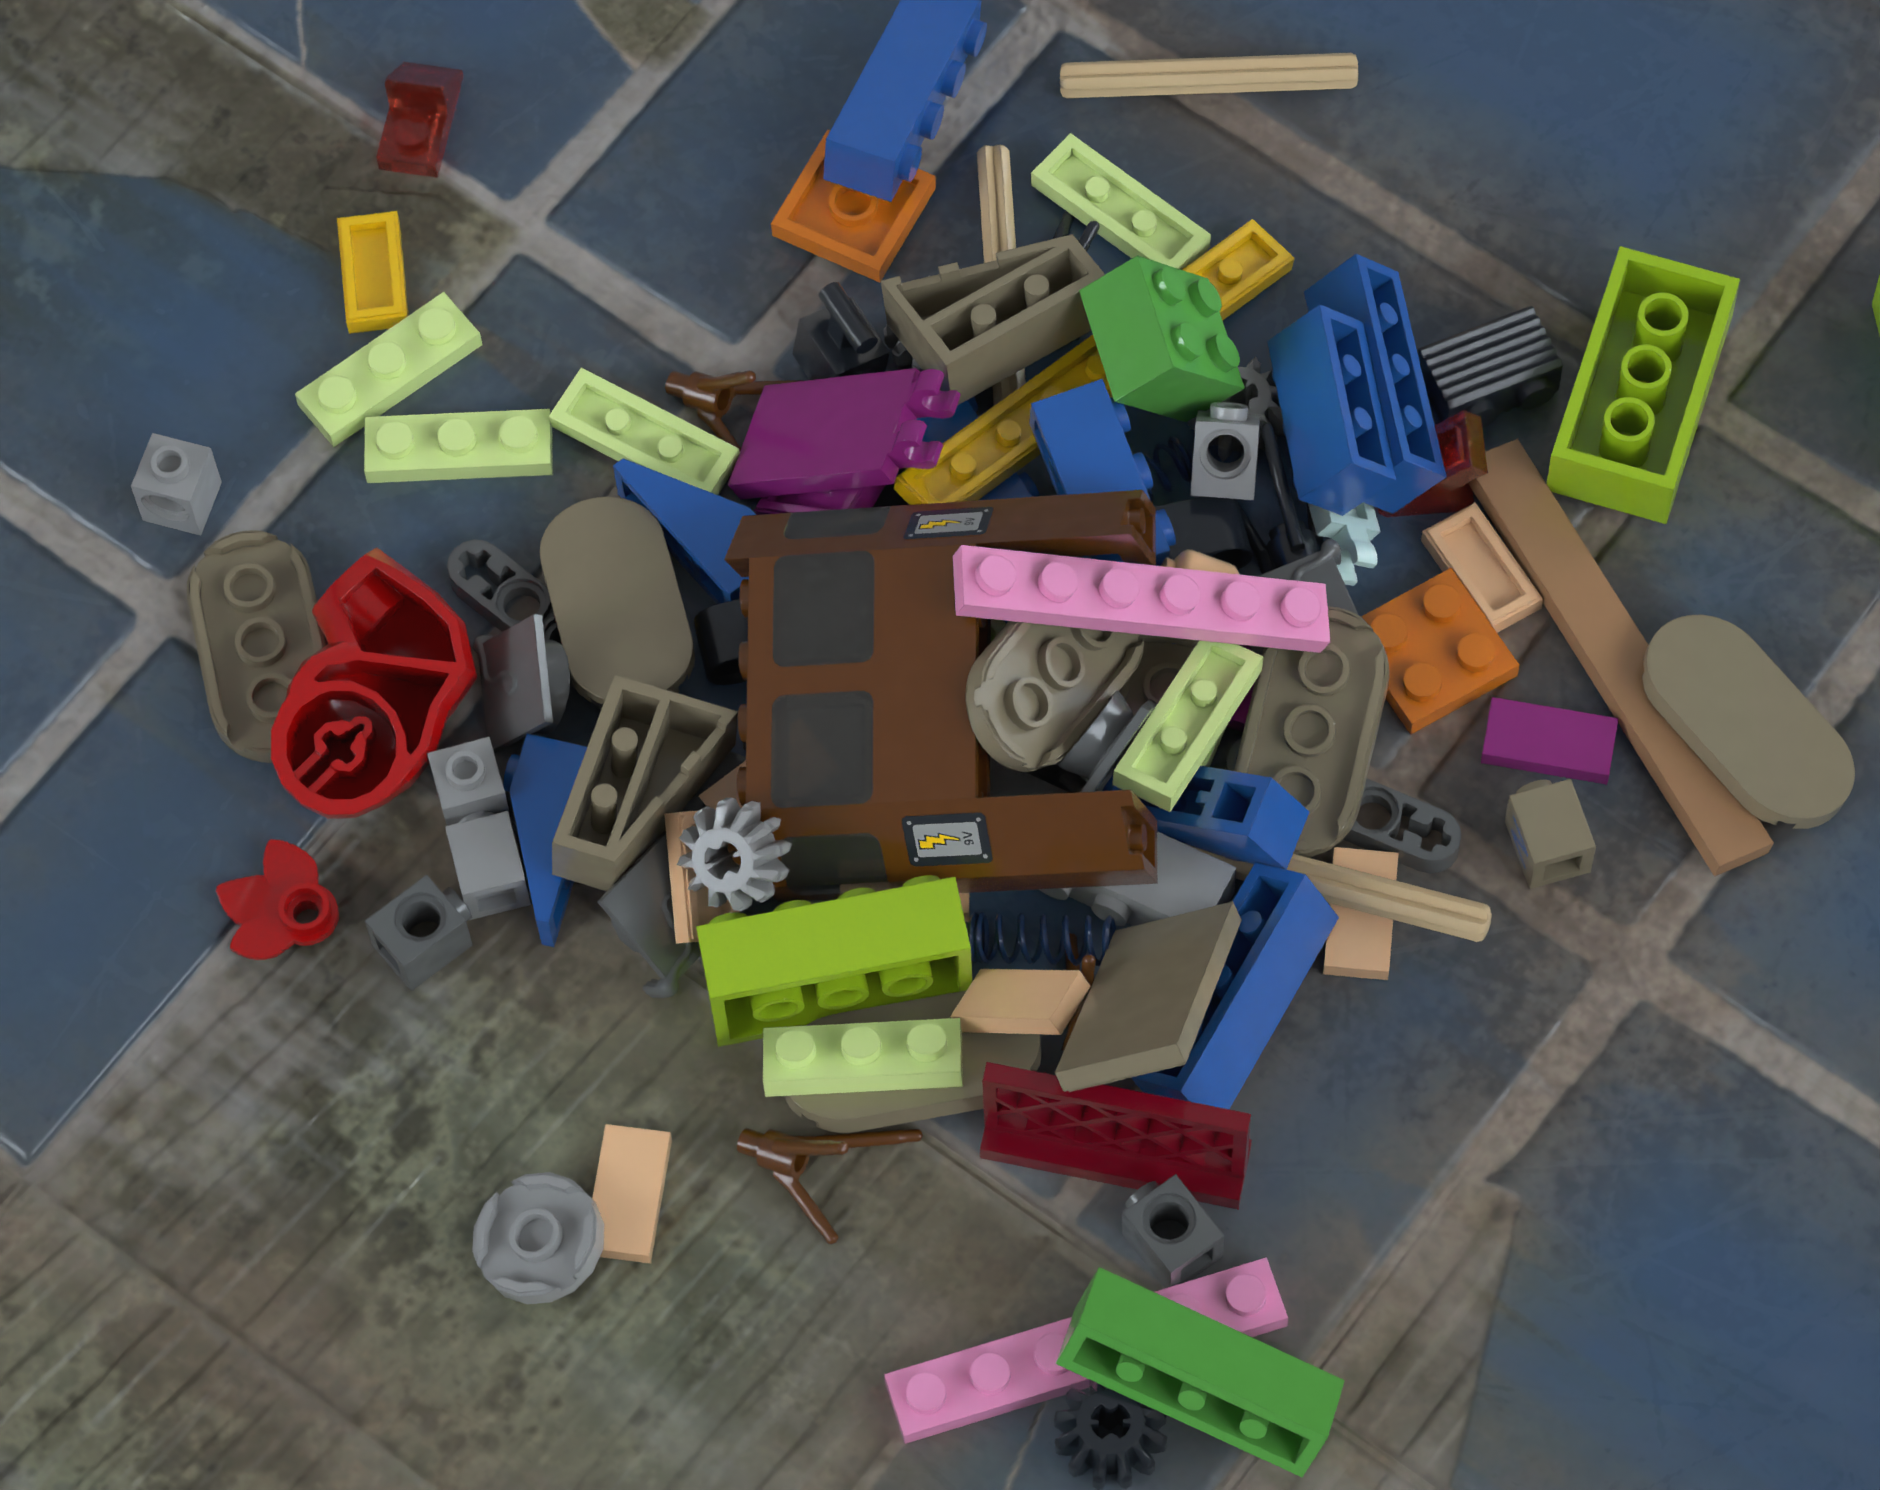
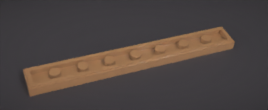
(1611, 654)

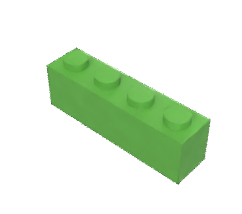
(1200, 1372)

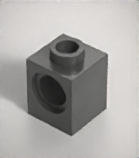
(420, 957)
(1179, 1258)

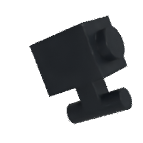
(838, 339)

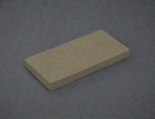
(1148, 997)

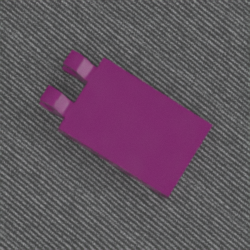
(840, 432)

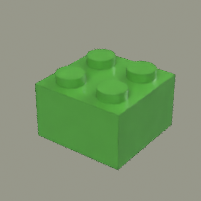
(1162, 339)

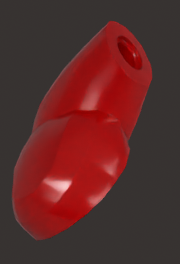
(375, 694)

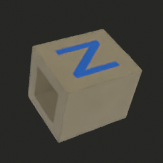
(1549, 832)

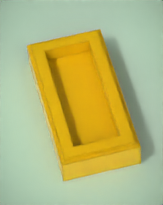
(372, 271)

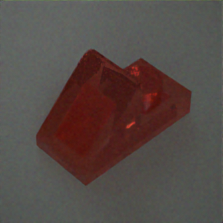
(418, 118)
(1464, 461)

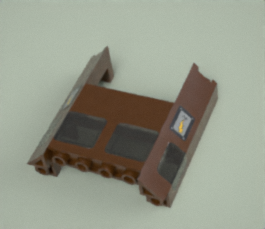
(863, 703)

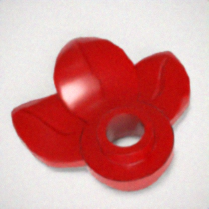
(270, 904)

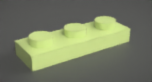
(1124, 208)
(388, 369)
(642, 433)
(458, 446)
(1187, 722)
(862, 1057)

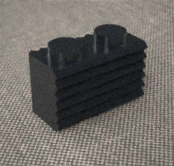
(1492, 368)

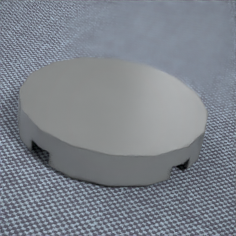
(538, 1238)

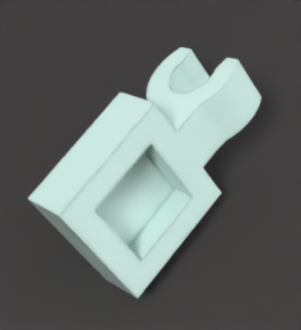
(1352, 533)

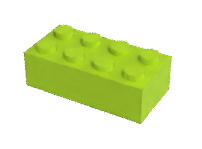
(1642, 385)
(834, 956)

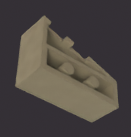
(993, 315)
(641, 762)

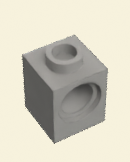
(1222, 479)
(176, 484)
(468, 780)
(488, 863)

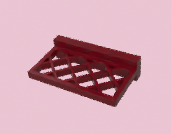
(1114, 1135)

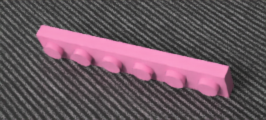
(1140, 599)
(1024, 1368)

